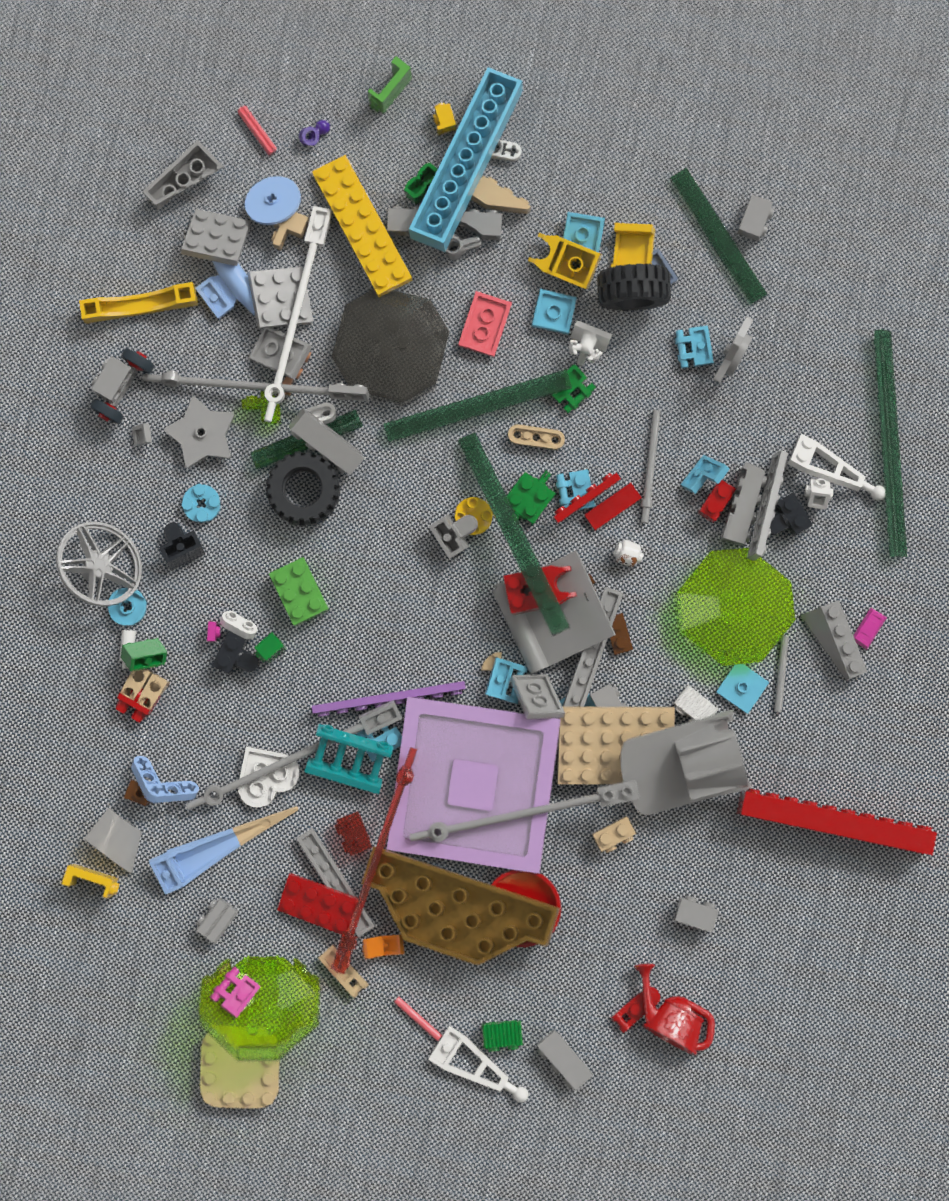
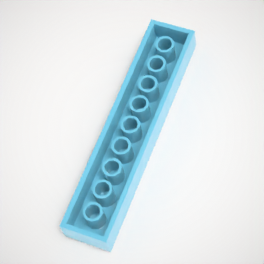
(466, 159)

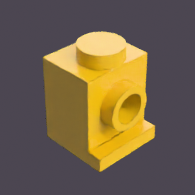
(444, 118)

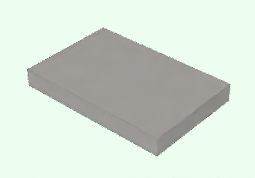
(269, 349)
(537, 696)

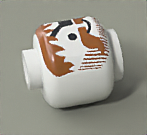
(628, 553)

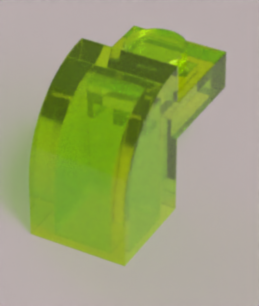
(254, 402)

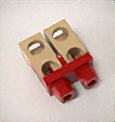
(141, 699)

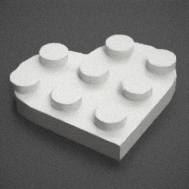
(263, 790)

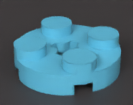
(201, 514)
(132, 616)

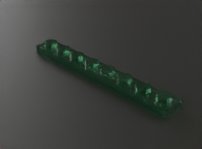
(718, 236)

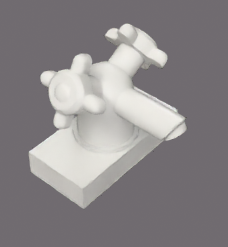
(589, 339)

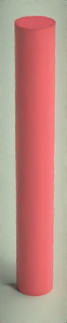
(417, 1018)

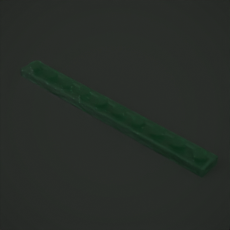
(477, 406)

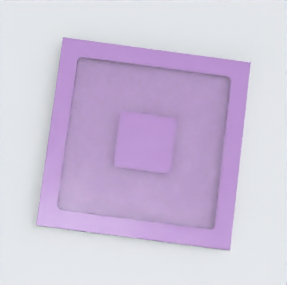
(470, 769)

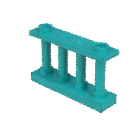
(336, 772)

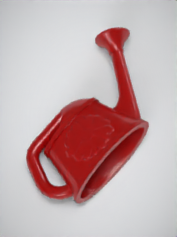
(674, 1019)

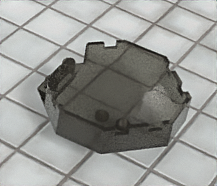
(391, 346)

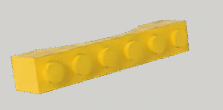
(111, 308)

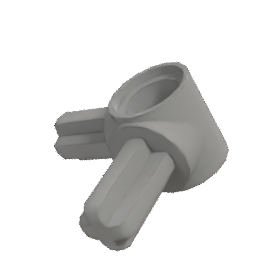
(463, 245)

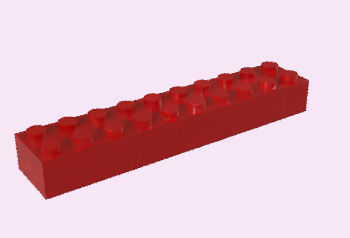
(838, 823)

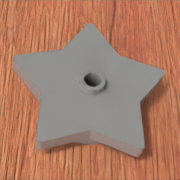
(734, 351)
(210, 444)

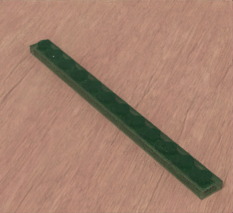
(890, 443)
(514, 534)

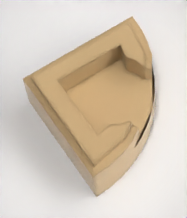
(488, 663)

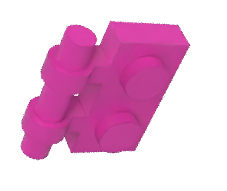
(239, 997)

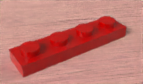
(592, 492)

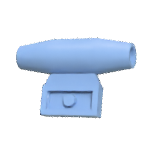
(225, 289)

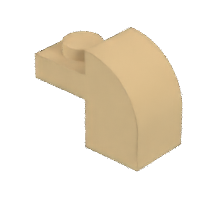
(295, 225)

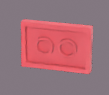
(484, 324)

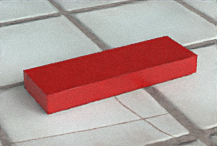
(612, 506)

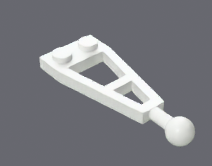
(802, 457)
(447, 1048)

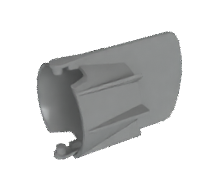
(684, 764)

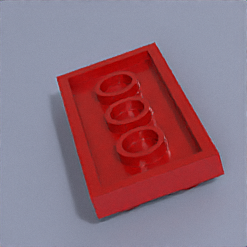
(317, 903)

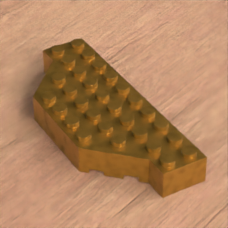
(458, 912)

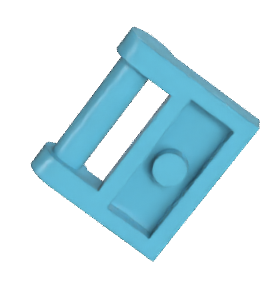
(500, 679)

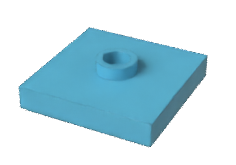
(584, 230)
(554, 311)
(742, 687)

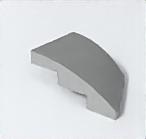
(115, 839)

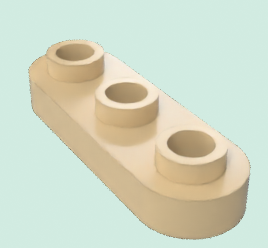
(528, 432)

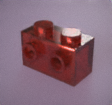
(354, 833)

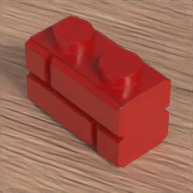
(716, 501)

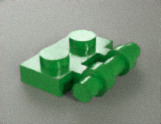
(576, 378)

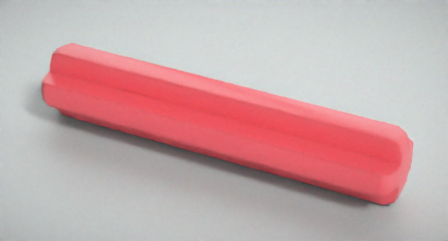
(256, 129)

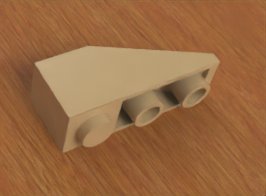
(494, 197)

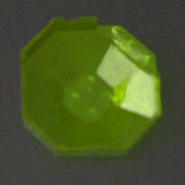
(734, 607)
(275, 1017)

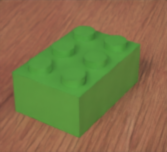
(299, 592)

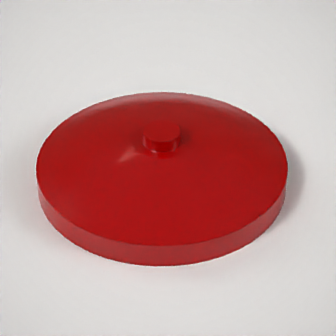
(532, 886)

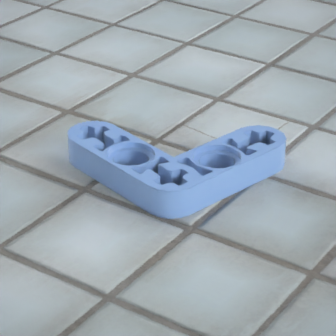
(156, 791)

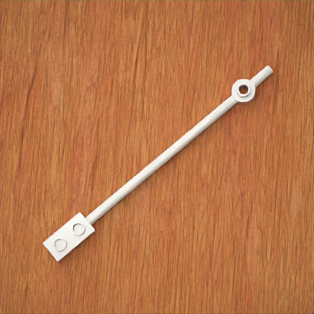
(315, 236)

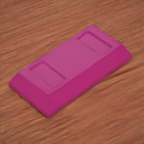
(869, 628)

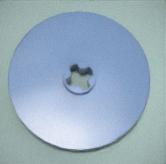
(279, 210)

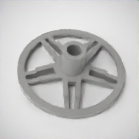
(98, 564)

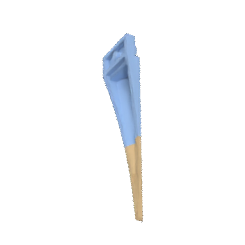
(189, 860)

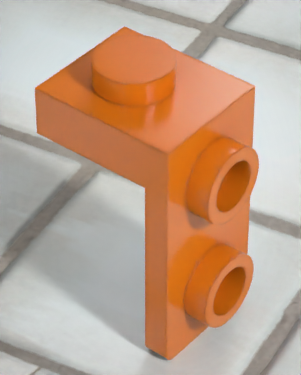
(383, 945)

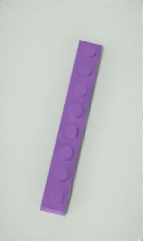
(379, 700)

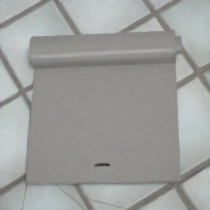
(586, 620)

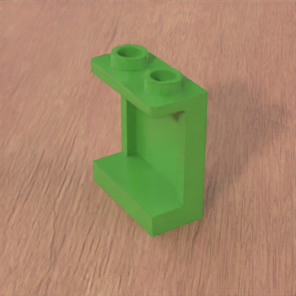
(401, 78)

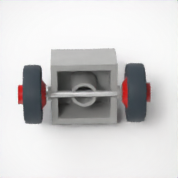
(115, 381)

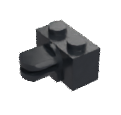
(790, 516)
(180, 547)
(234, 655)

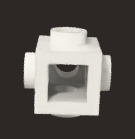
(818, 493)

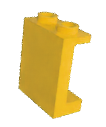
(633, 244)
(74, 871)

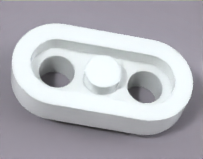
(321, 410)
(238, 625)

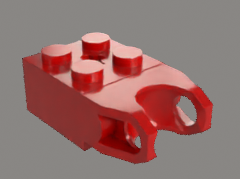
(516, 584)

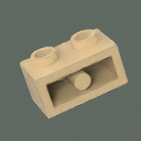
(613, 834)

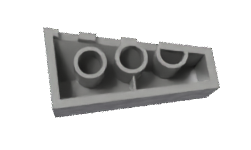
(184, 172)
(743, 503)
(836, 638)

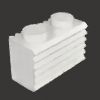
(693, 705)

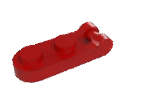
(634, 1010)

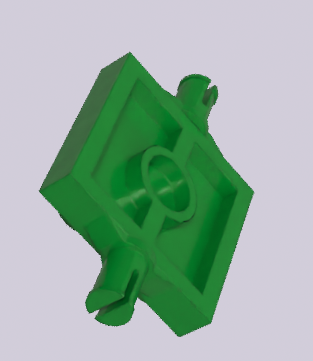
(530, 497)

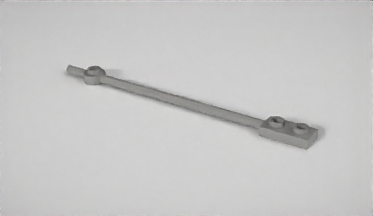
(337, 391)
(370, 721)
(607, 796)

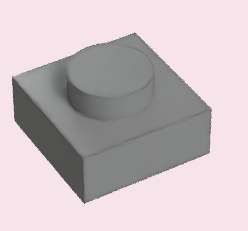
(141, 434)

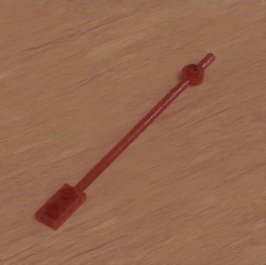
(348, 940)

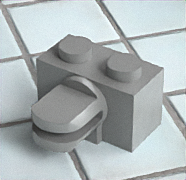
(452, 534)

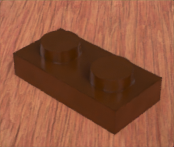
(621, 641)

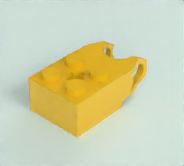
(561, 257)

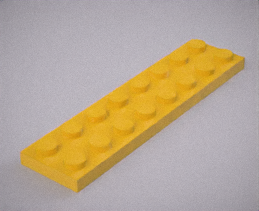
(362, 226)

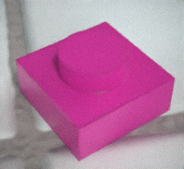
(213, 632)

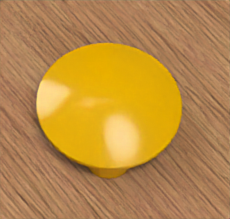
(479, 509)

